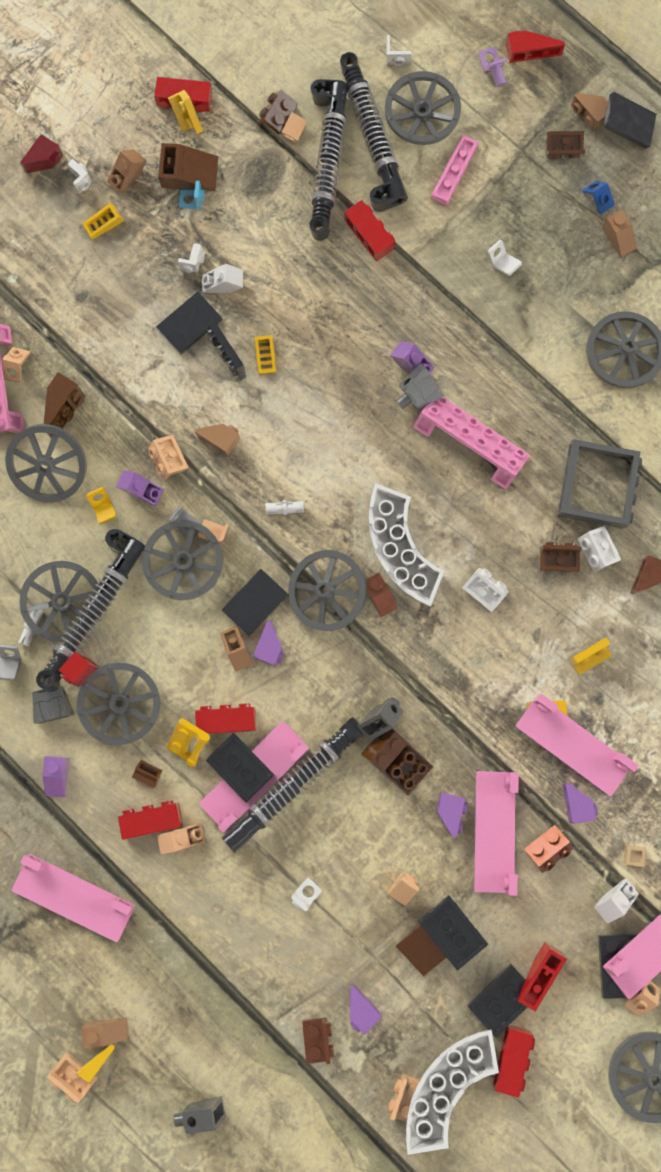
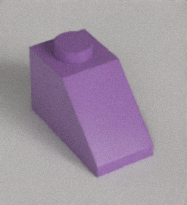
(269, 647)
(55, 776)
(578, 805)
(362, 1011)

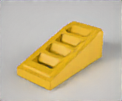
(106, 226)
(265, 339)
(89, 1070)

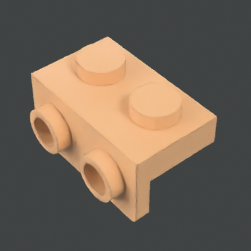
(65, 1078)

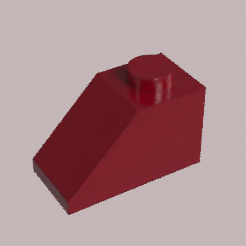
(41, 156)

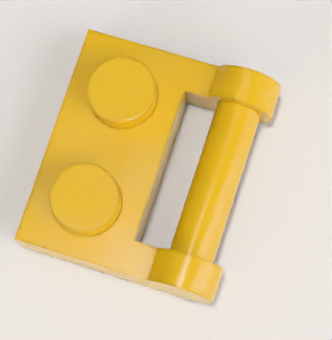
(182, 739)

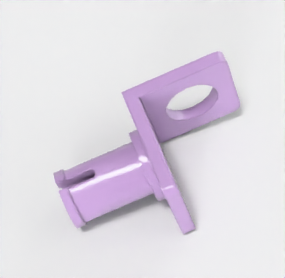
(494, 67)

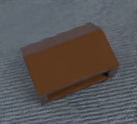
(147, 773)

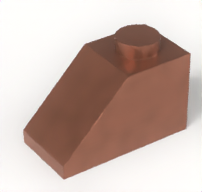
(648, 575)
(380, 595)

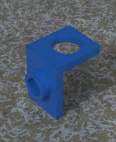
(601, 195)

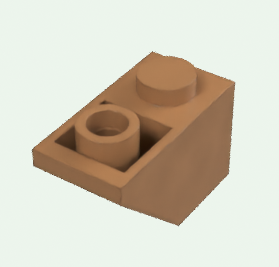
(591, 109)
(126, 169)

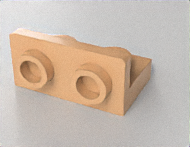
(167, 456)
(404, 1091)

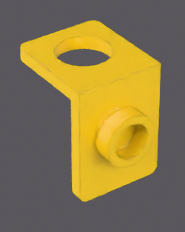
(103, 508)

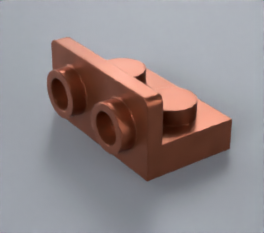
(316, 1040)

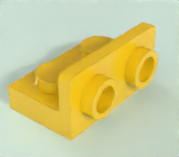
(185, 112)
(591, 656)

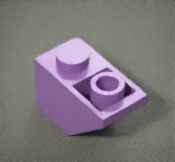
(409, 356)
(139, 487)
(450, 811)

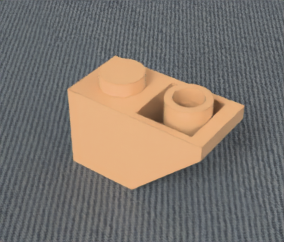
(181, 838)
(404, 888)

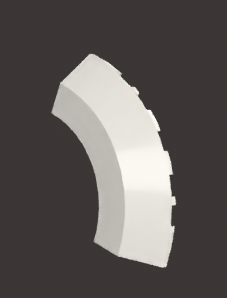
(395, 546)
(443, 1086)

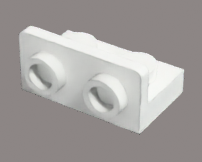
(599, 549)
(486, 589)

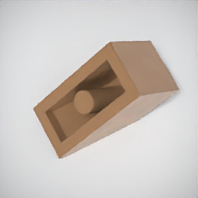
(620, 233)
(220, 437)
(236, 648)
(104, 1032)

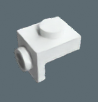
(83, 179)
(196, 257)

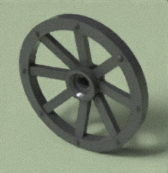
(422, 105)
(622, 351)
(46, 460)
(180, 555)
(331, 592)
(54, 597)
(127, 739)
(648, 1073)

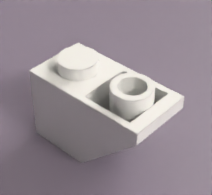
(222, 280)
(617, 901)

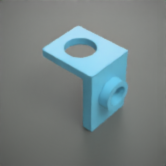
(198, 195)

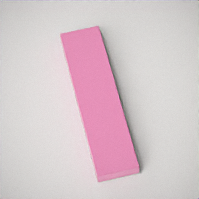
(454, 170)

